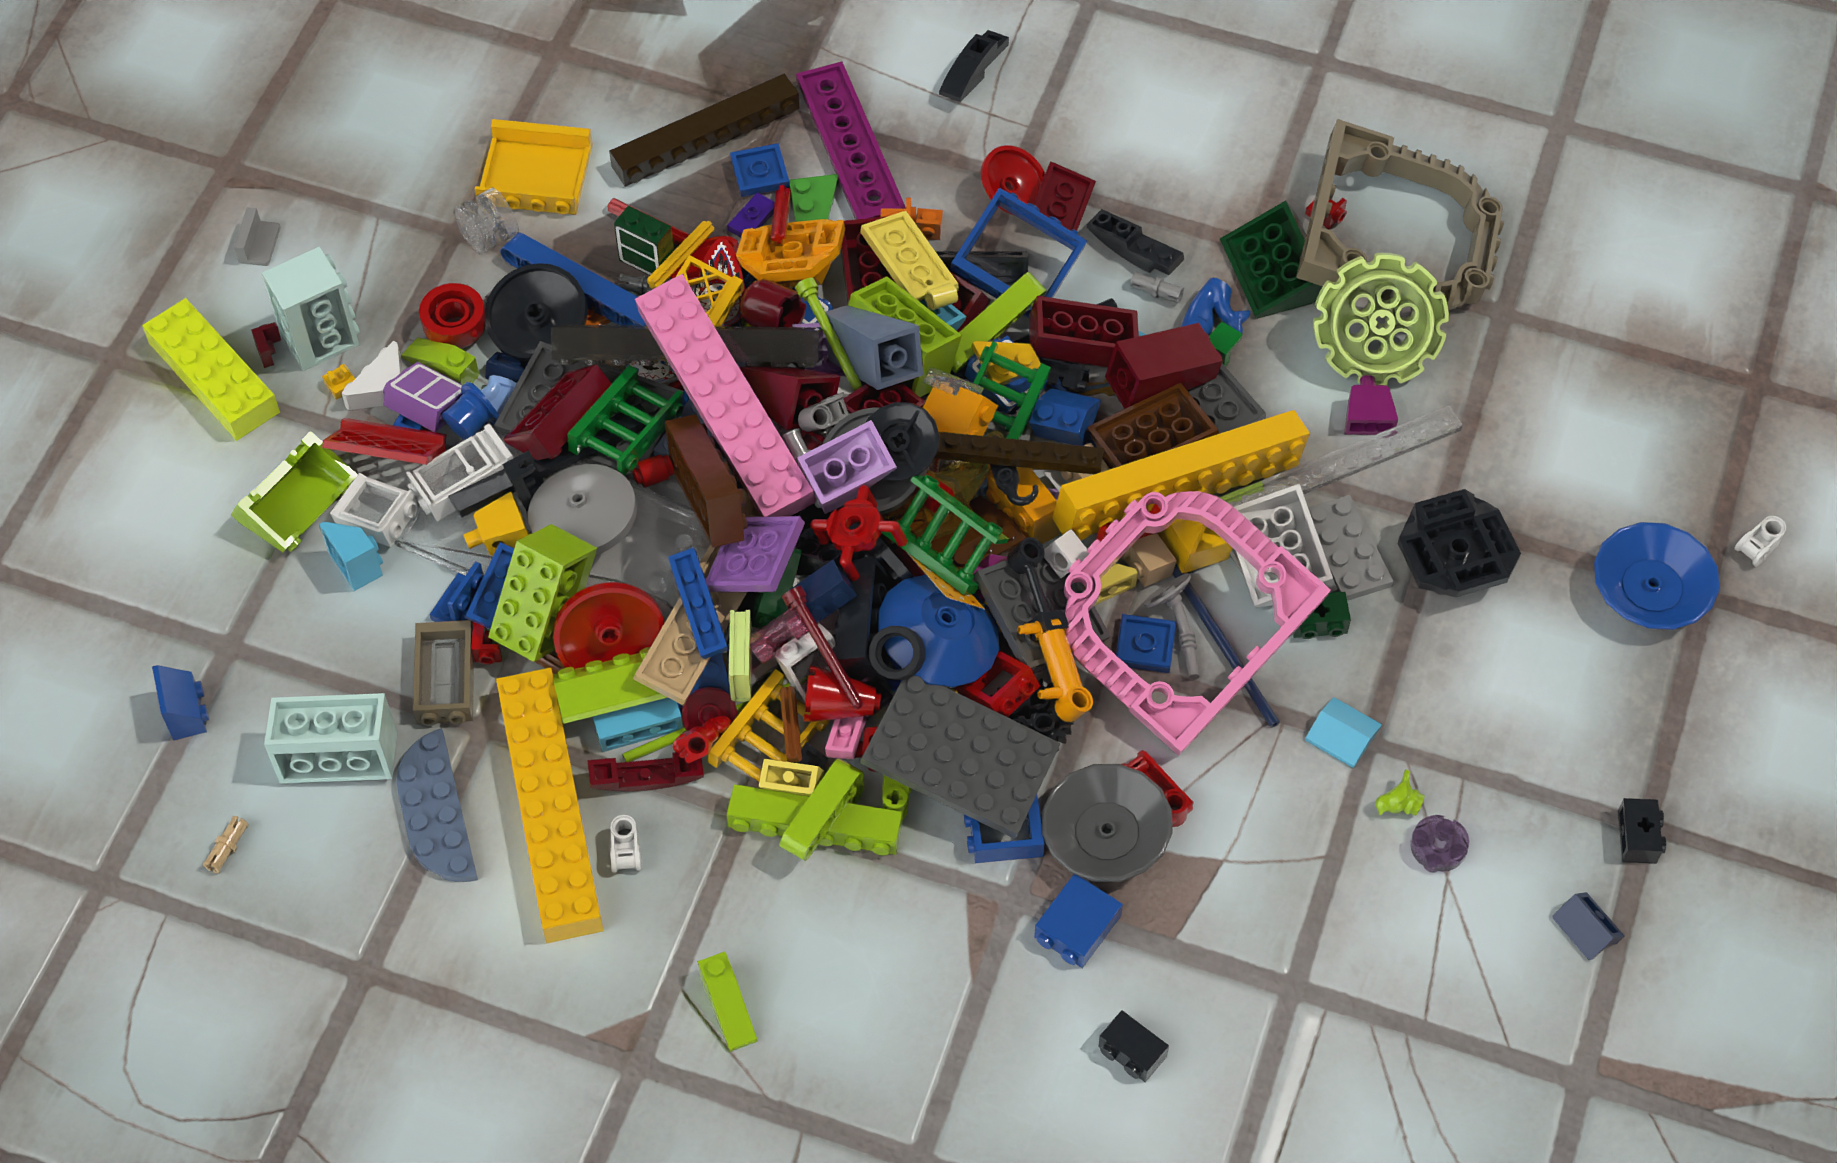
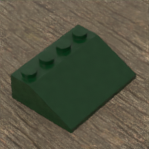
(1267, 261)

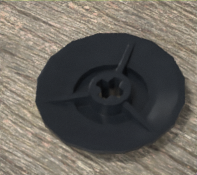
(918, 431)

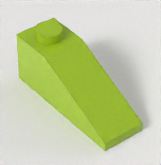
(443, 358)
(727, 1001)

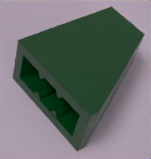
(770, 604)

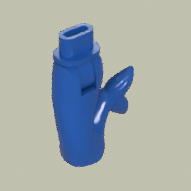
(1214, 295)

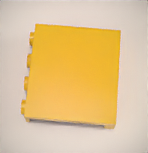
(537, 165)

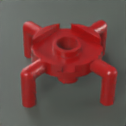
(862, 510)

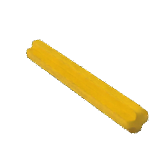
(680, 254)

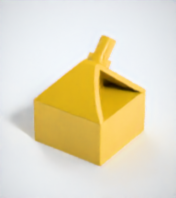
(1194, 545)

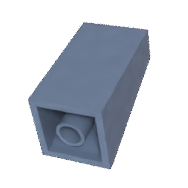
(878, 346)

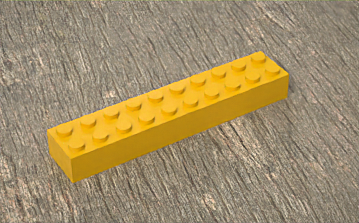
(1201, 466)
(549, 806)

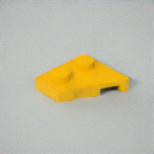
(1016, 352)

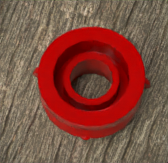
(449, 302)

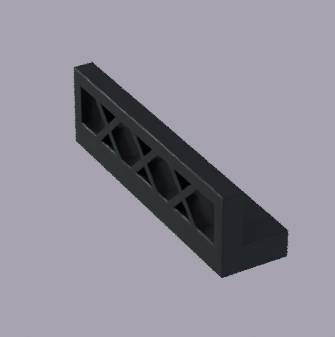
(1003, 265)

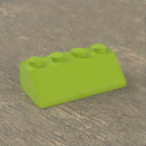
(602, 687)

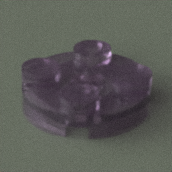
(1437, 858)

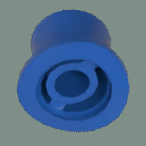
(469, 412)

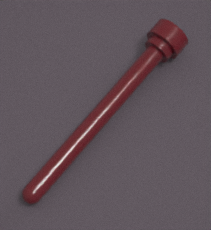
(796, 600)

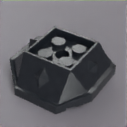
(1461, 524)

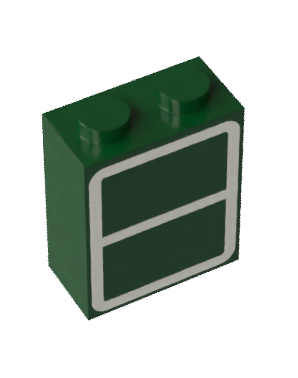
(642, 240)

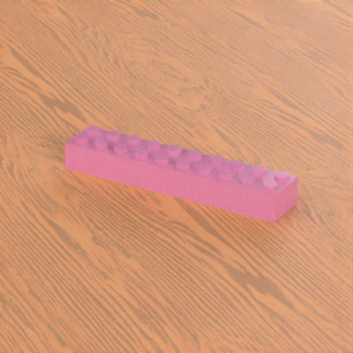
(725, 400)

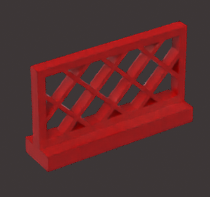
(386, 441)

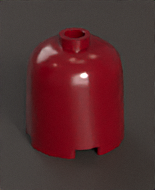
(771, 305)

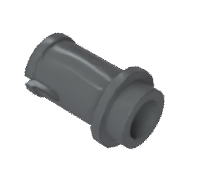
(635, 284)

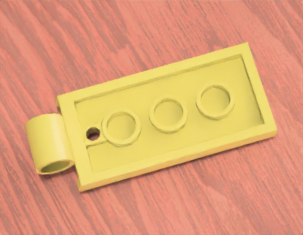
(911, 260)

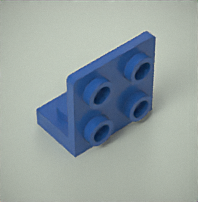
(458, 596)

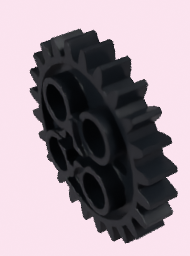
(1039, 716)

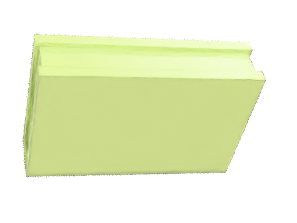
(740, 656)

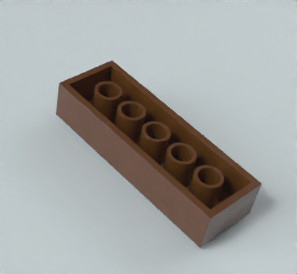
(706, 480)

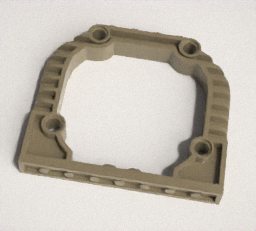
(1372, 152)

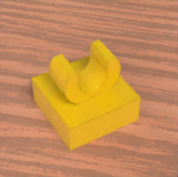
(337, 380)

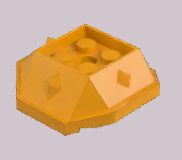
(802, 255)

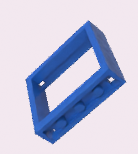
(1032, 216)

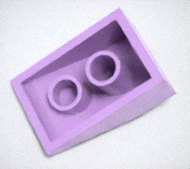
(845, 465)

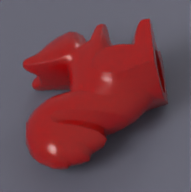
(699, 740)

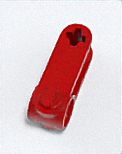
(1171, 790)

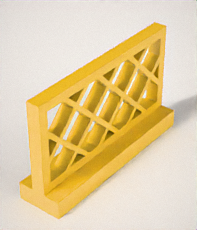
(725, 298)

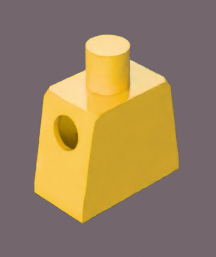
(497, 523)

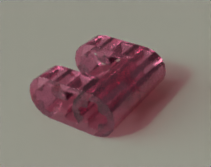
(776, 633)

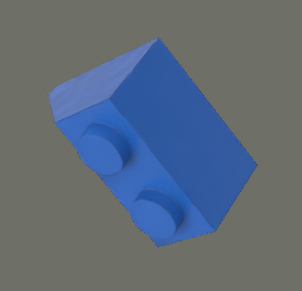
(1064, 417)
(180, 701)

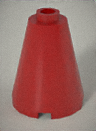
(828, 701)

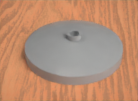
(586, 502)

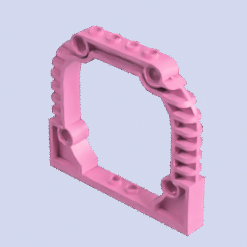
(1183, 717)

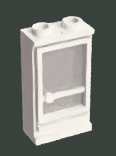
(457, 469)

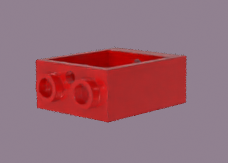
(1004, 701)

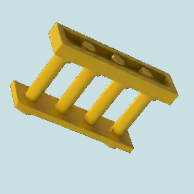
(741, 729)

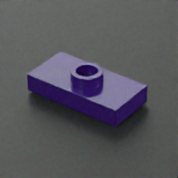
(752, 215)

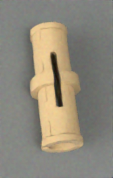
(225, 844)

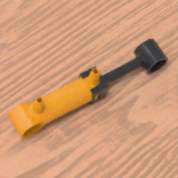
(1049, 630)

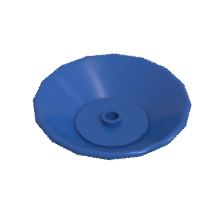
(1659, 556)
(956, 649)

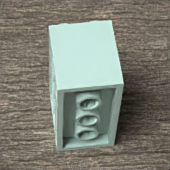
(312, 307)
(331, 738)

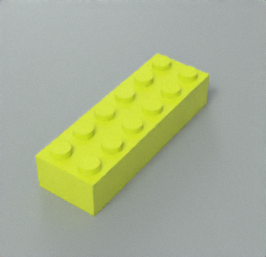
(211, 369)

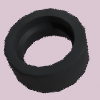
(876, 647)

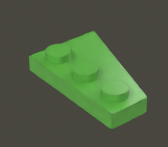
(813, 197)

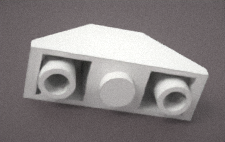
(368, 387)

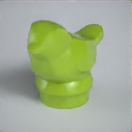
(1400, 798)

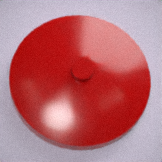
(605, 623)

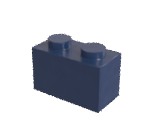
(827, 590)

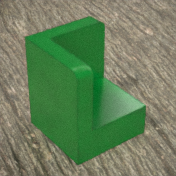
(1224, 340)

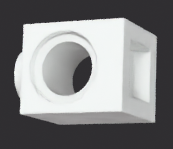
(1065, 552)

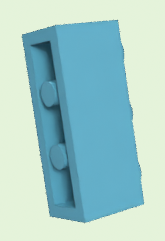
(637, 723)

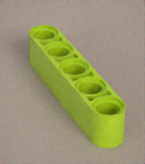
(998, 317)

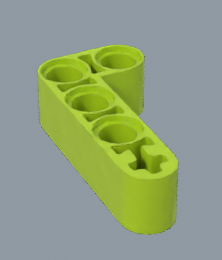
(838, 787)

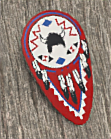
(723, 258)

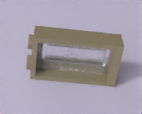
(443, 672)

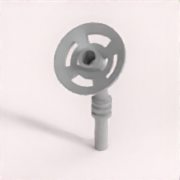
(1171, 596)

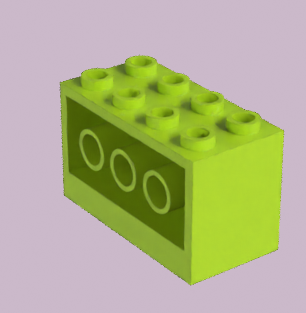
(937, 338)
(539, 580)

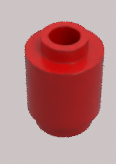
(653, 470)

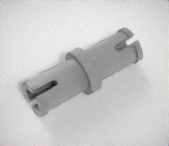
(1157, 287)

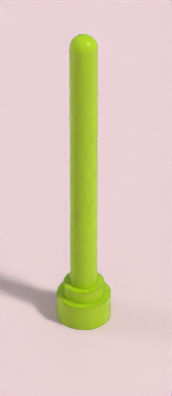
(808, 291)

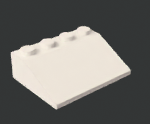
(1288, 524)

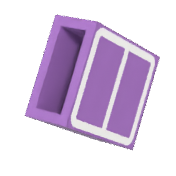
(421, 395)

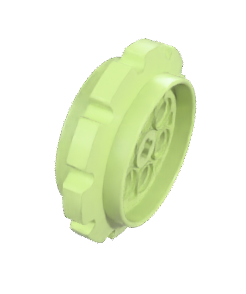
(1410, 287)

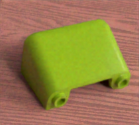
(294, 494)

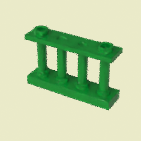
(613, 401)
(1025, 401)
(941, 562)

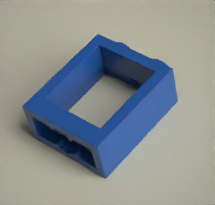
(1008, 850)

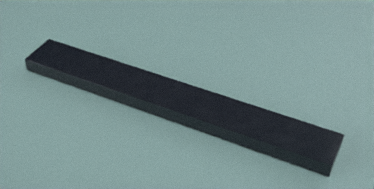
(498, 484)

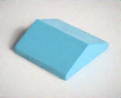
(1343, 732)

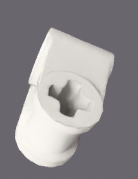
(1759, 543)
(624, 849)

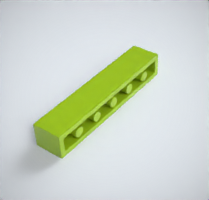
(854, 828)

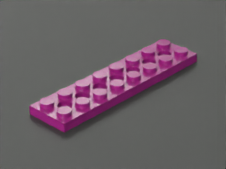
(857, 130)

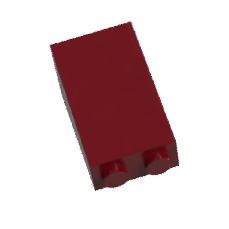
(1161, 360)
(789, 390)

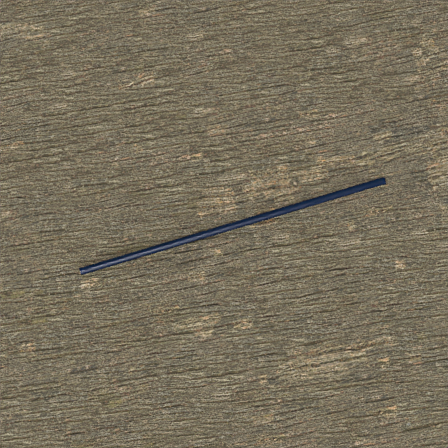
(1215, 631)

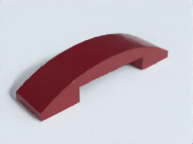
(644, 774)

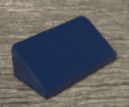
(505, 367)

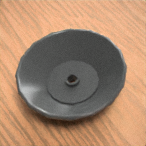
(1111, 799)

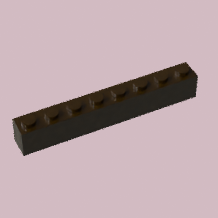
(704, 129)

